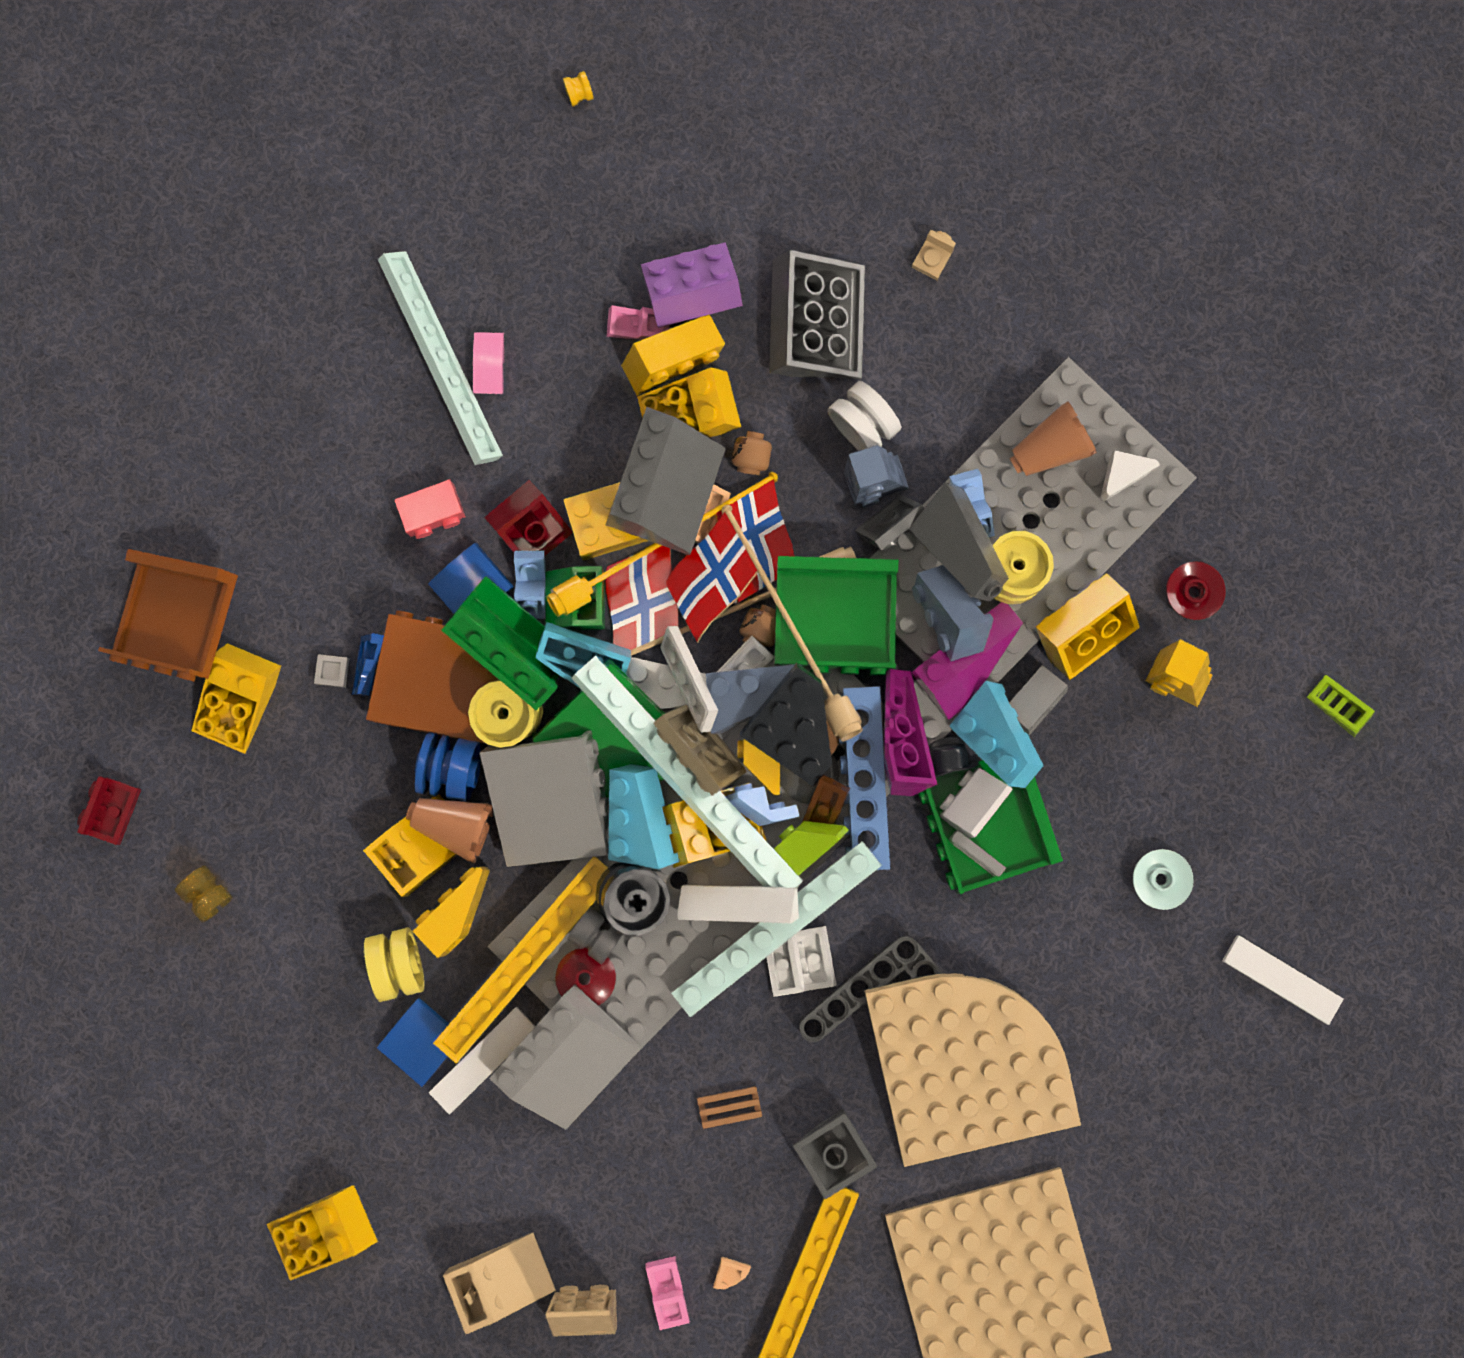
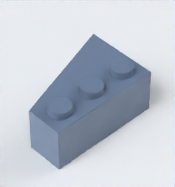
(873, 474)
(952, 613)
(742, 693)

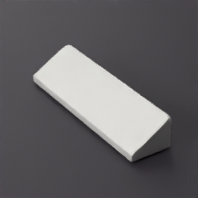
(738, 904)

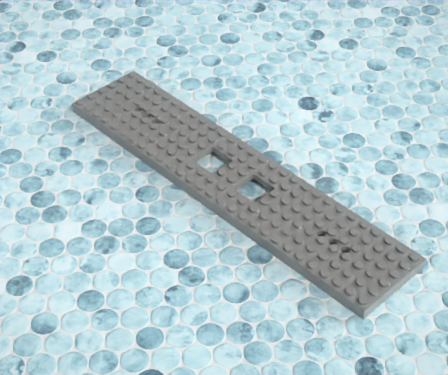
(1084, 542)

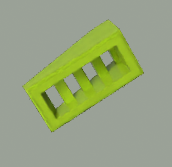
(1333, 713)

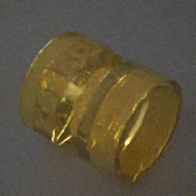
(203, 893)

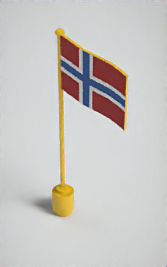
(759, 520)

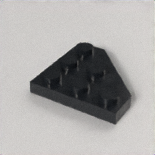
(794, 726)

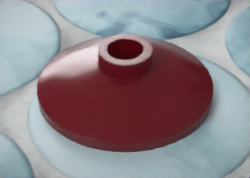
(1208, 583)
(601, 976)

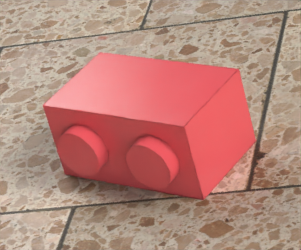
(430, 509)

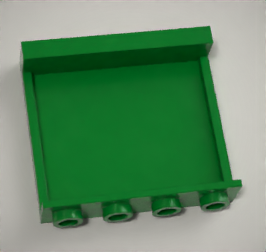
(840, 612)
(503, 641)
(583, 715)
(1014, 835)

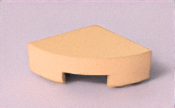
(730, 1273)

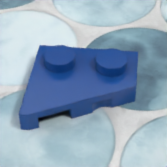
(366, 664)

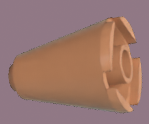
(1053, 443)
(452, 824)

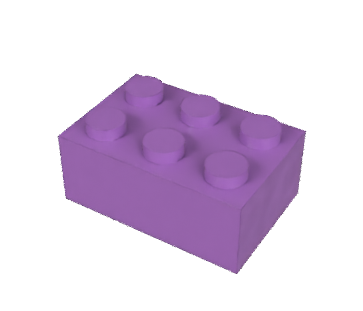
(692, 284)

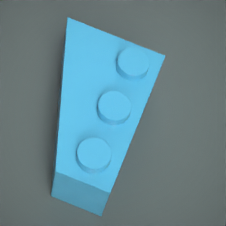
(569, 651)
(637, 819)

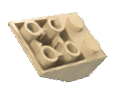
(498, 1282)
(583, 1311)

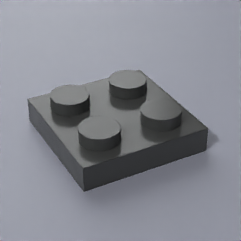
(890, 522)

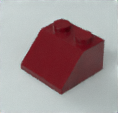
(528, 521)

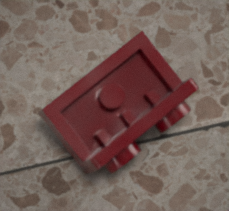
(108, 810)

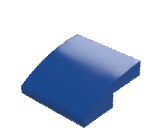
(464, 574)
(412, 1040)

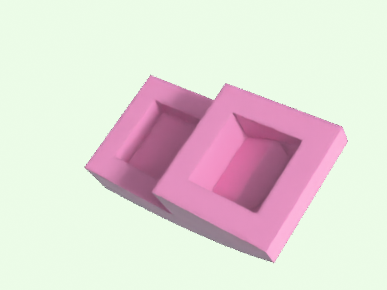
(632, 323)
(488, 362)
(667, 1293)

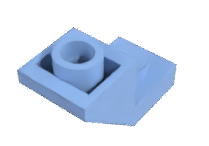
(972, 484)
(530, 581)
(754, 805)

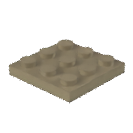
(700, 751)

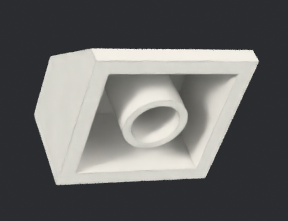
(974, 802)

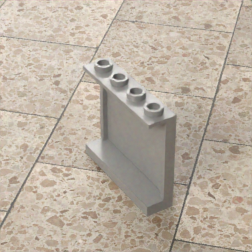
(548, 799)

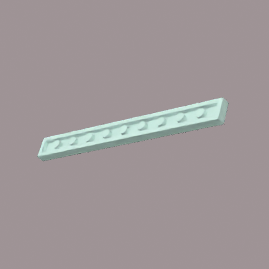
(713, 810)

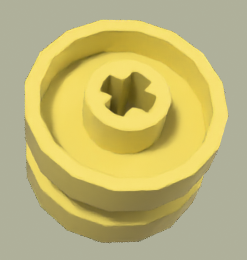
(1032, 559)
(492, 725)
(394, 964)

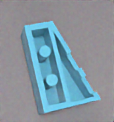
(996, 736)

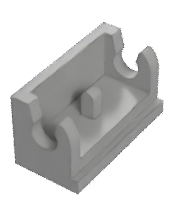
(1038, 698)

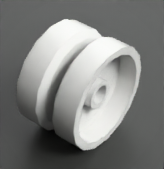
(864, 417)

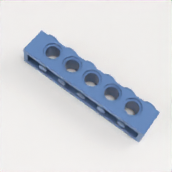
(869, 702)

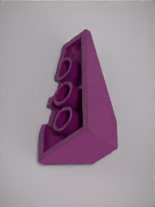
(956, 682)
(906, 746)

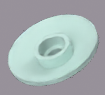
(1178, 879)

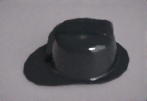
(950, 756)

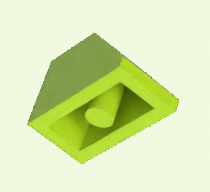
(807, 843)

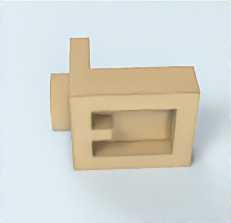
(934, 254)

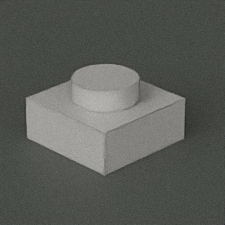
(331, 671)

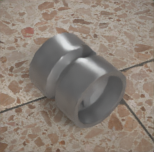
(595, 935)

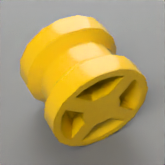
(578, 88)

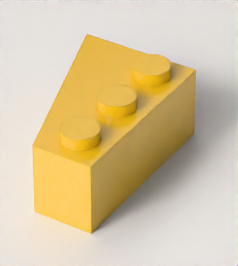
(672, 353)
(1181, 672)

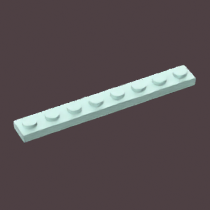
(440, 357)
(767, 937)

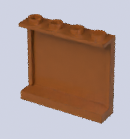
(173, 616)
(425, 679)

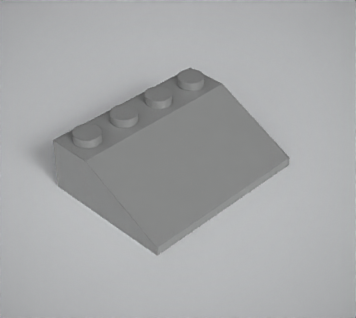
(566, 1059)

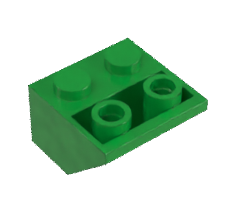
(587, 617)

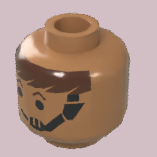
(751, 453)
(760, 624)

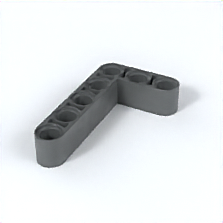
(866, 973)

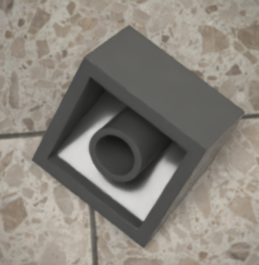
(834, 1154)

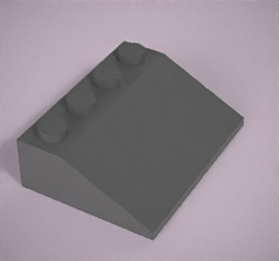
(816, 317)
(666, 482)

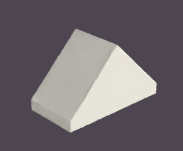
(1124, 471)

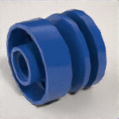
(440, 766)

